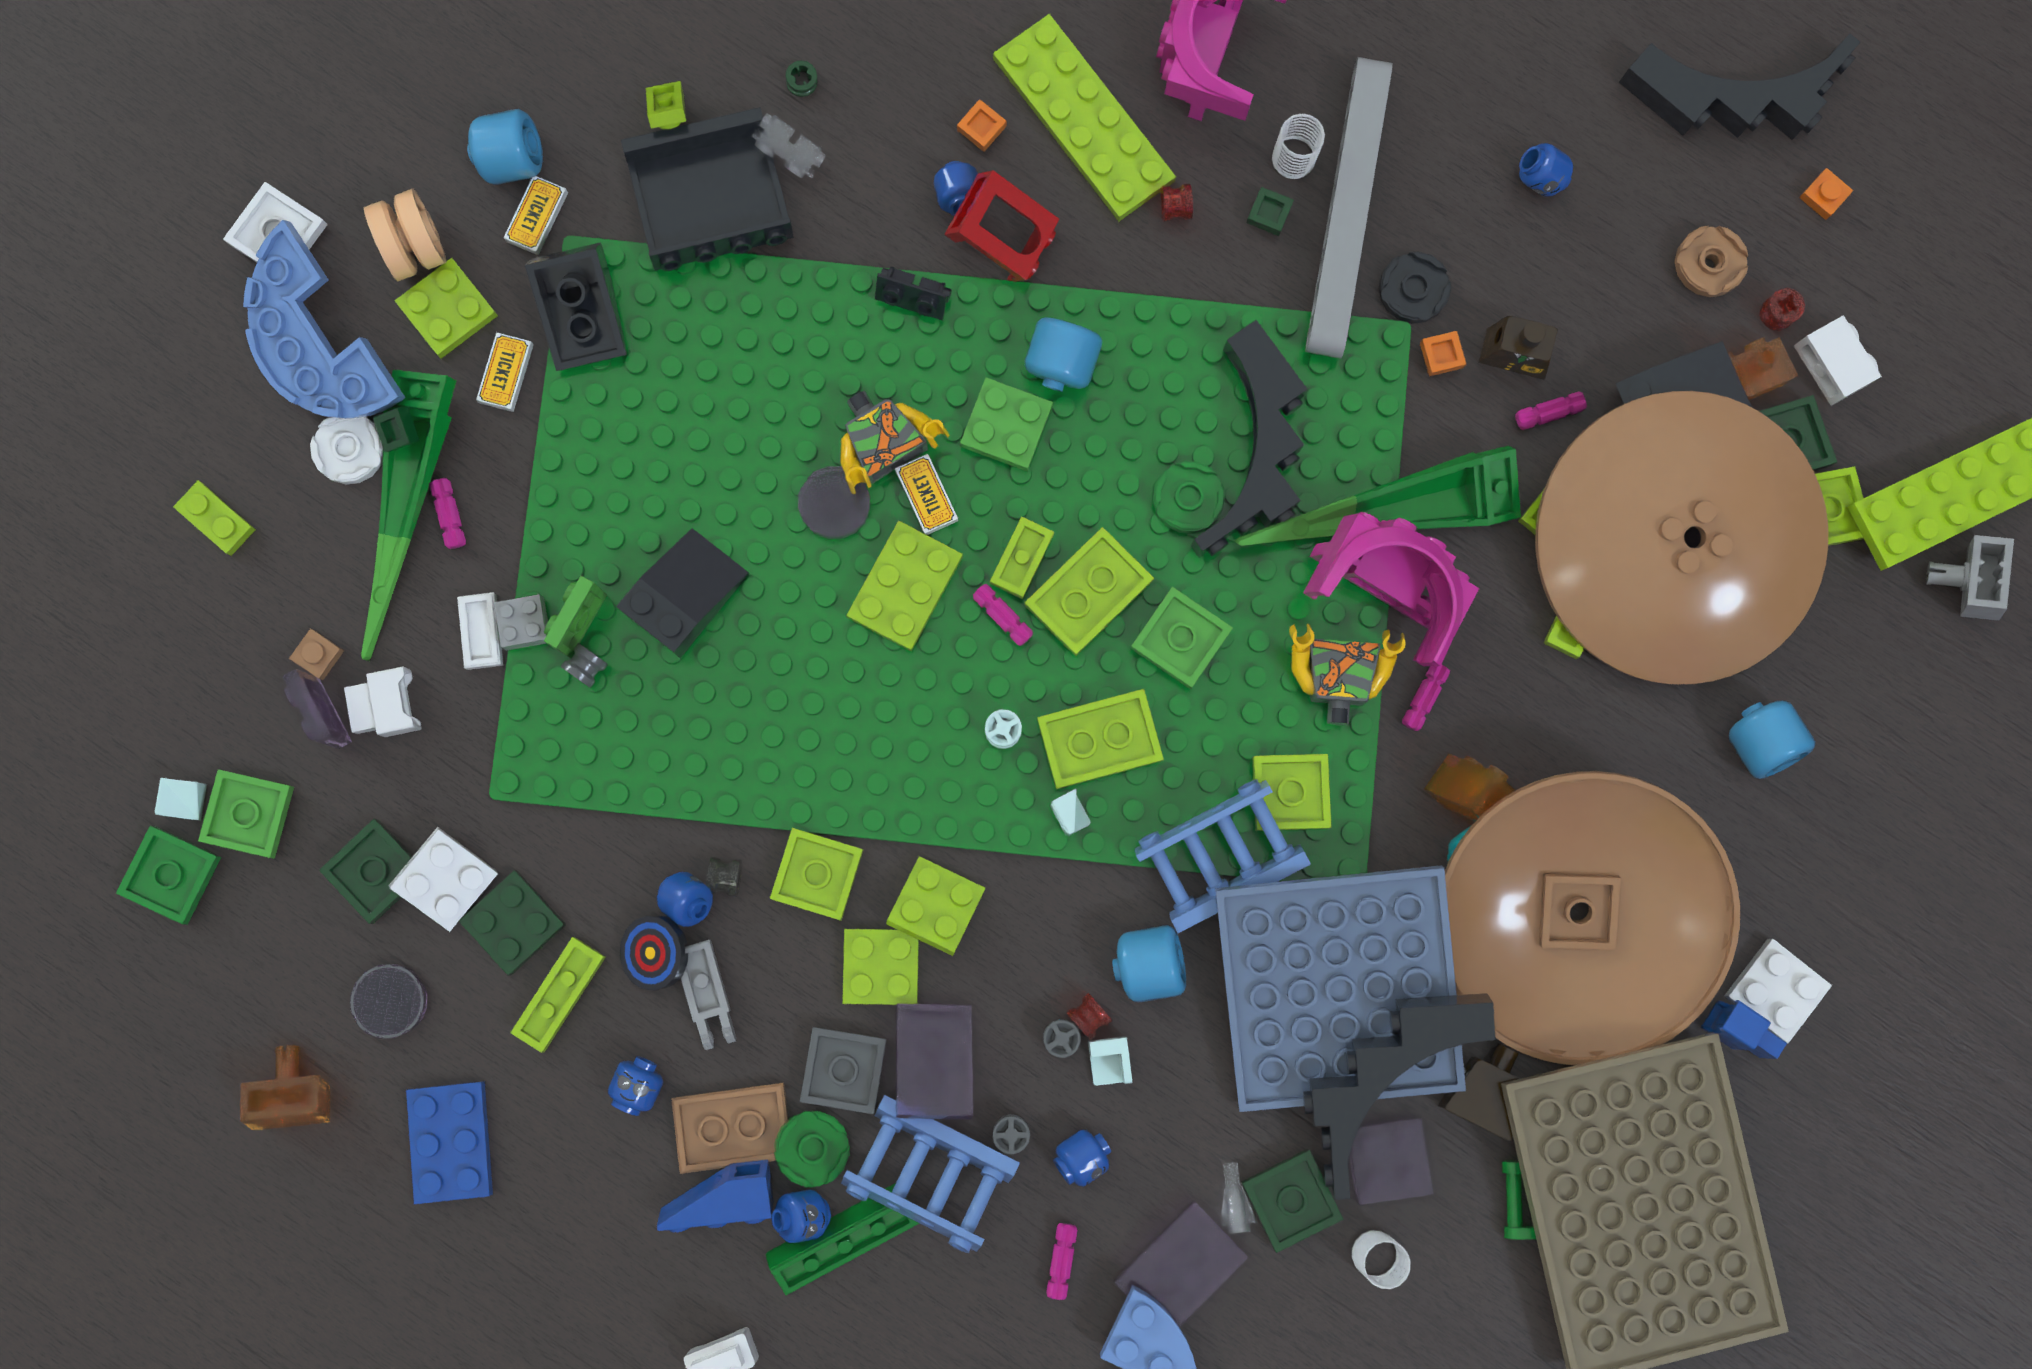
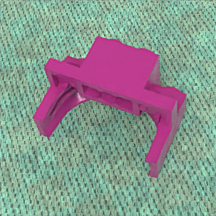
(1192, 55)
(1396, 567)

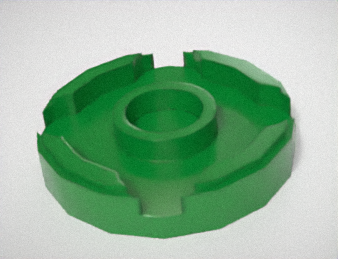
(1189, 497)
(811, 1148)

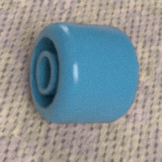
(505, 147)
(1062, 354)
(1770, 738)
(1150, 964)

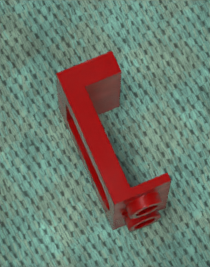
(972, 209)

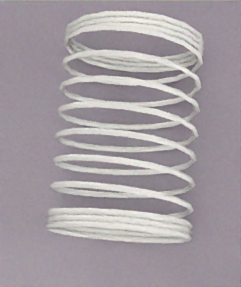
(1280, 143)
(1389, 1279)

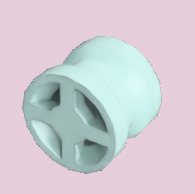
(1000, 723)

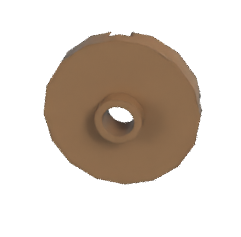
(1723, 249)

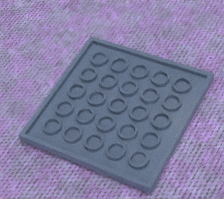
(1324, 967)

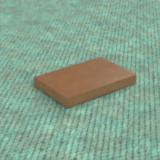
(728, 1126)

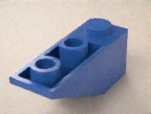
(729, 1196)

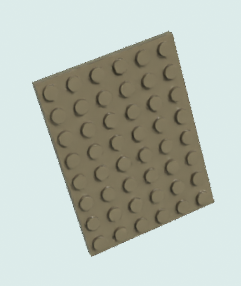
(1644, 1207)

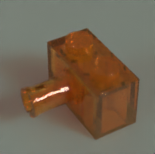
(1763, 367)
(1467, 786)
(287, 1099)

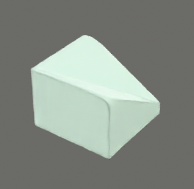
(180, 799)
(1070, 813)

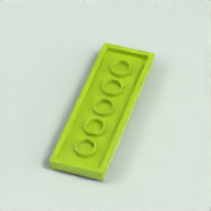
(1084, 117)
(1947, 497)

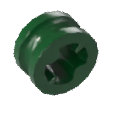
(796, 68)

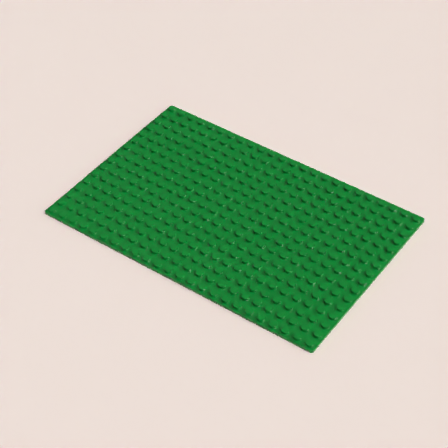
(833, 729)

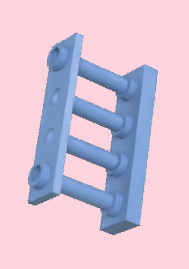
(1284, 863)
(961, 1152)

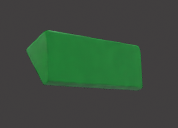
(844, 1239)

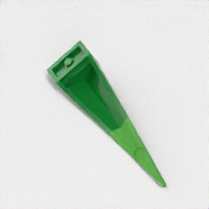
(405, 485)
(1456, 493)

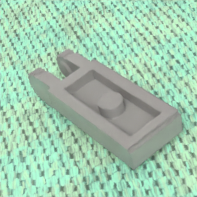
(706, 992)

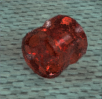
(1176, 202)
(1773, 311)
(1089, 1016)

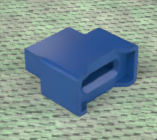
(1743, 1029)

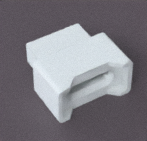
(382, 704)
(728, 1352)

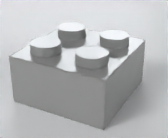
(521, 622)

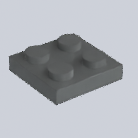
(843, 1070)

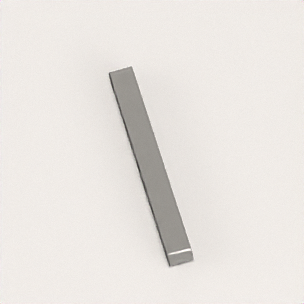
(1349, 208)

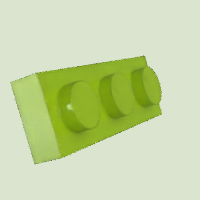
(558, 994)

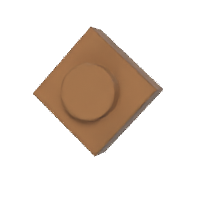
(316, 654)

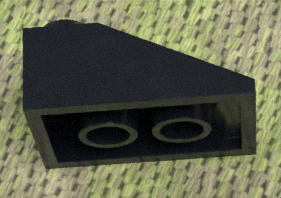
(577, 306)
(1700, 371)
(683, 592)

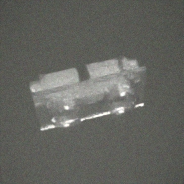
(775, 140)

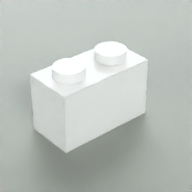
(1837, 360)

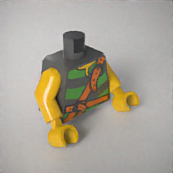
(883, 438)
(1342, 670)

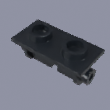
(898, 290)

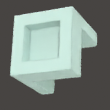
(1110, 1061)

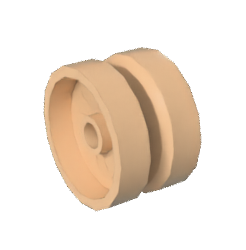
(403, 235)

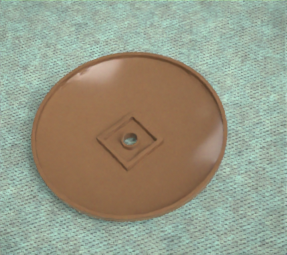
(1618, 550)
(1654, 927)

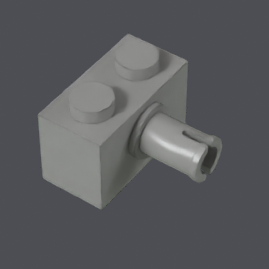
(1981, 578)

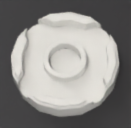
(347, 449)

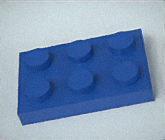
(449, 1142)

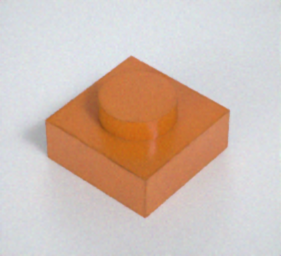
(981, 125)
(1826, 194)
(1443, 353)

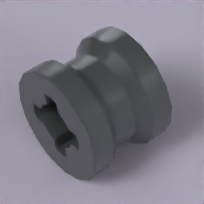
(584, 665)
(1065, 1042)
(1011, 1140)

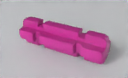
(1550, 410)
(447, 513)
(1002, 614)
(1425, 697)
(1061, 1261)

